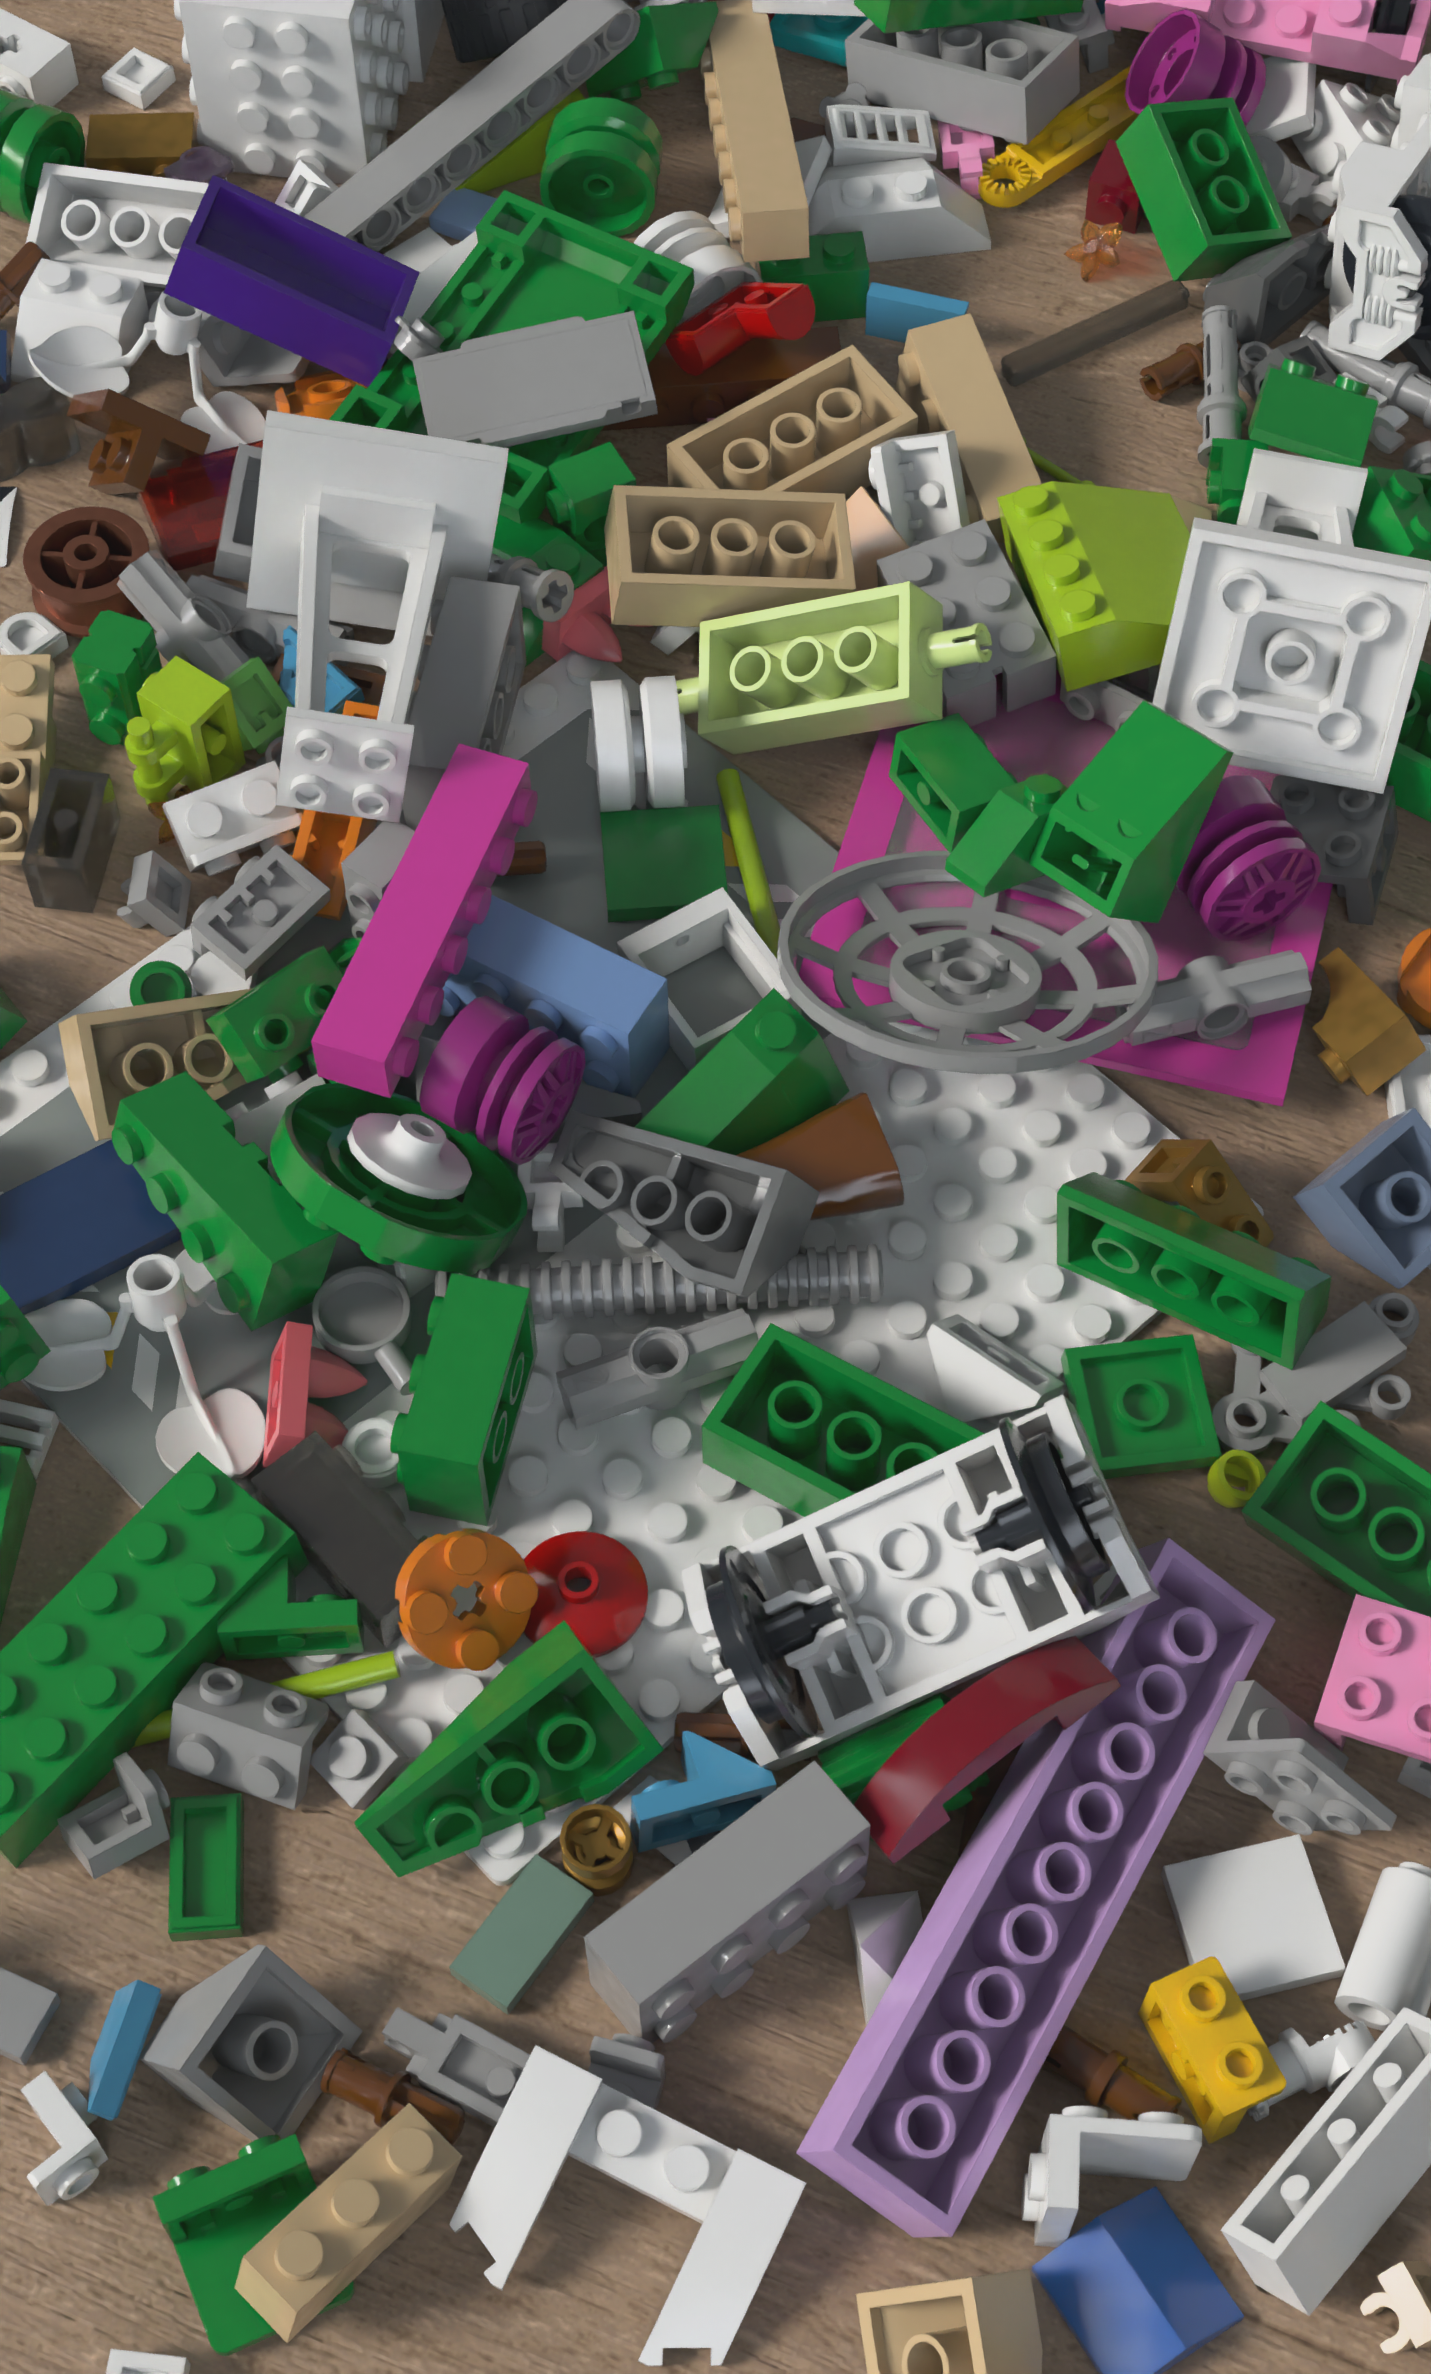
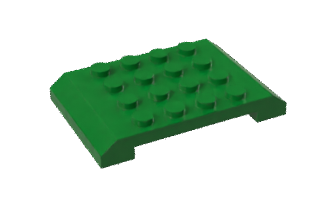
(522, 274)

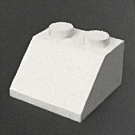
(74, 296)

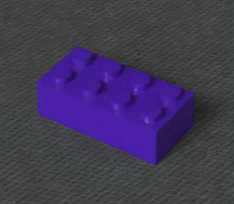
(291, 281)

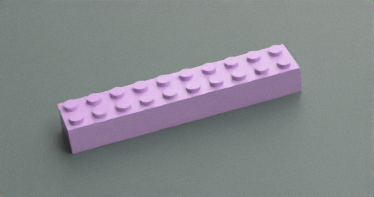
(1032, 1907)

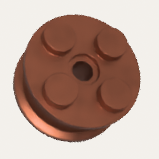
(78, 562)

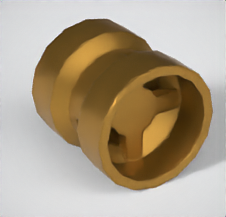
(597, 1833)

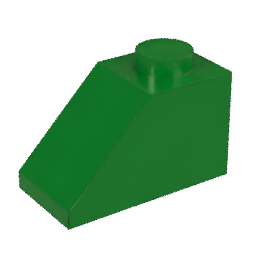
(1004, 835)

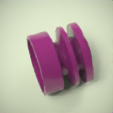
(1194, 61)
(1247, 863)
(502, 1079)

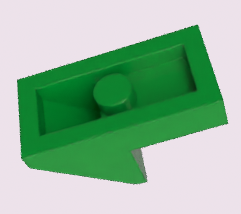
(272, 1624)

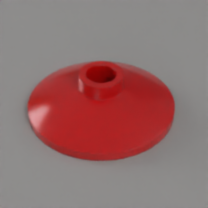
(606, 1611)

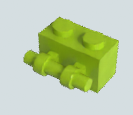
(184, 732)

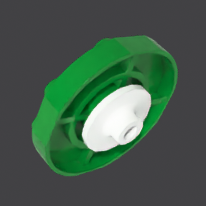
(397, 1180)

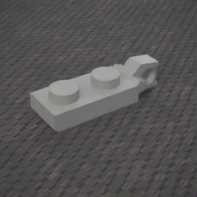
(458, 2061)

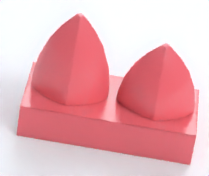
(585, 625)
(302, 1373)

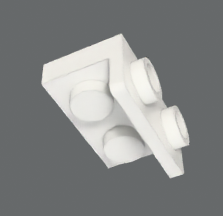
(230, 819)

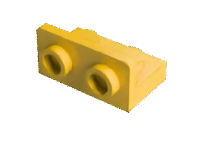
(1210, 2046)

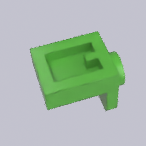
(257, 704)

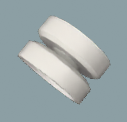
(639, 743)

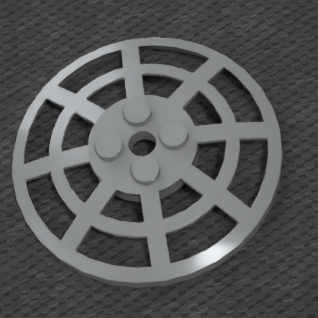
(962, 977)

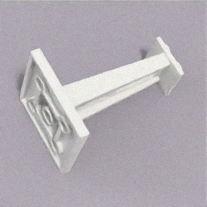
(363, 535)
(1292, 633)

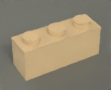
(347, 2222)

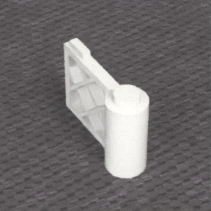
(1392, 1950)

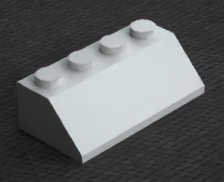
(113, 220)

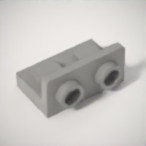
(258, 912)

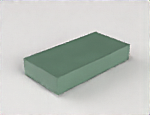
(522, 1934)

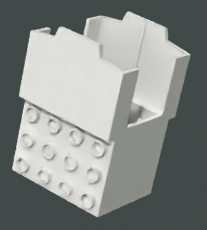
(303, 77)

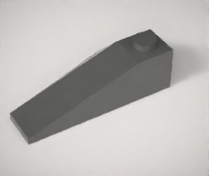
(1274, 286)
(694, 1206)

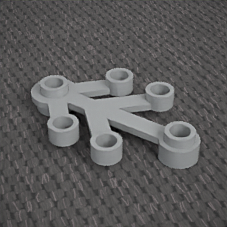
(1268, 1412)

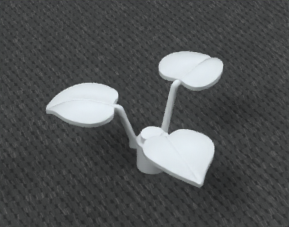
(92, 360)
(222, 1428)

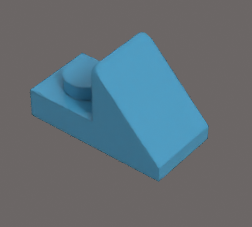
(714, 1796)

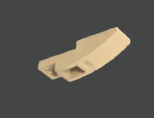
(25, 747)

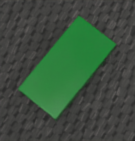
(206, 1867)

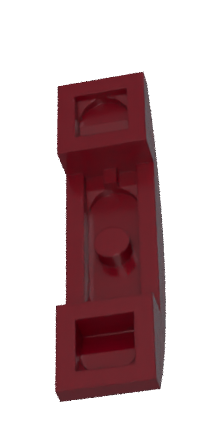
(973, 1734)

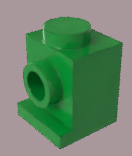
(1228, 474)

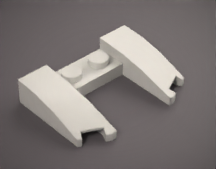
(731, 2193)

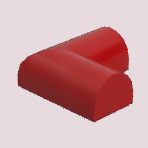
(736, 317)

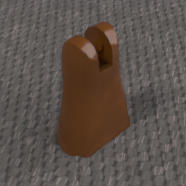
(839, 1156)

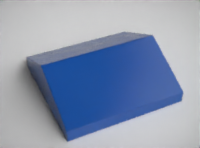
(1136, 2289)

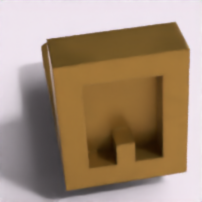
(1202, 1181)

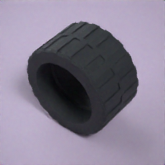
(492, 26)

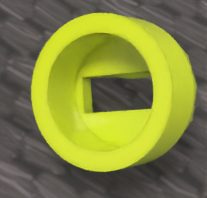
(1235, 1469)

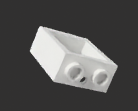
(689, 936)

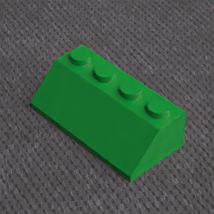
(1190, 1267)

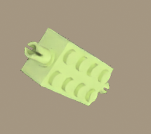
(825, 668)

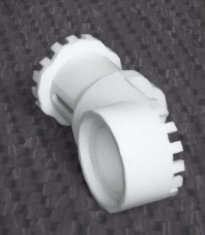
(1315, 2066)

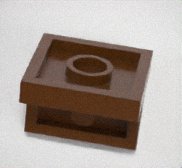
(132, 439)

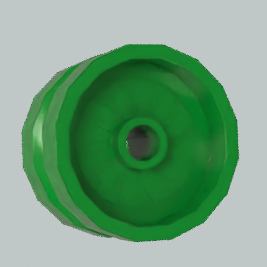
(28, 139)
(602, 165)

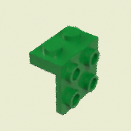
(220, 2218)

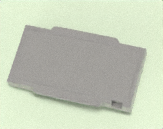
(537, 382)

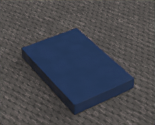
(76, 1228)

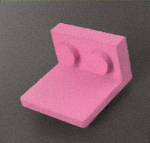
(1380, 1681)

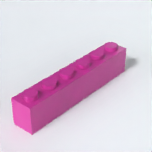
(424, 922)

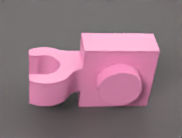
(965, 151)

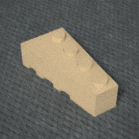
(955, 387)

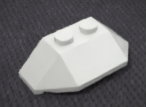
(900, 208)

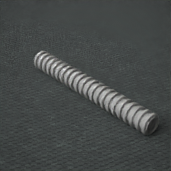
(659, 1285)

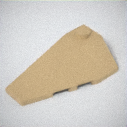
(141, 1045)
(953, 2327)

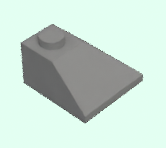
(250, 2045)

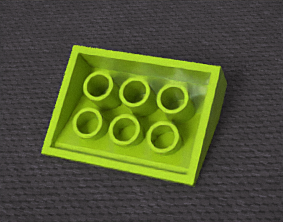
(1097, 573)

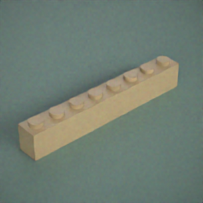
(753, 137)

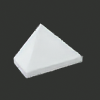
(982, 1374)
(881, 1937)

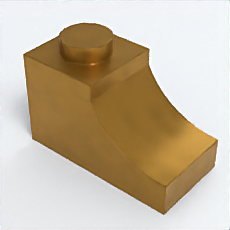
(1362, 1028)

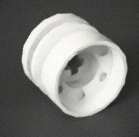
(697, 244)

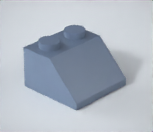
(1379, 1200)

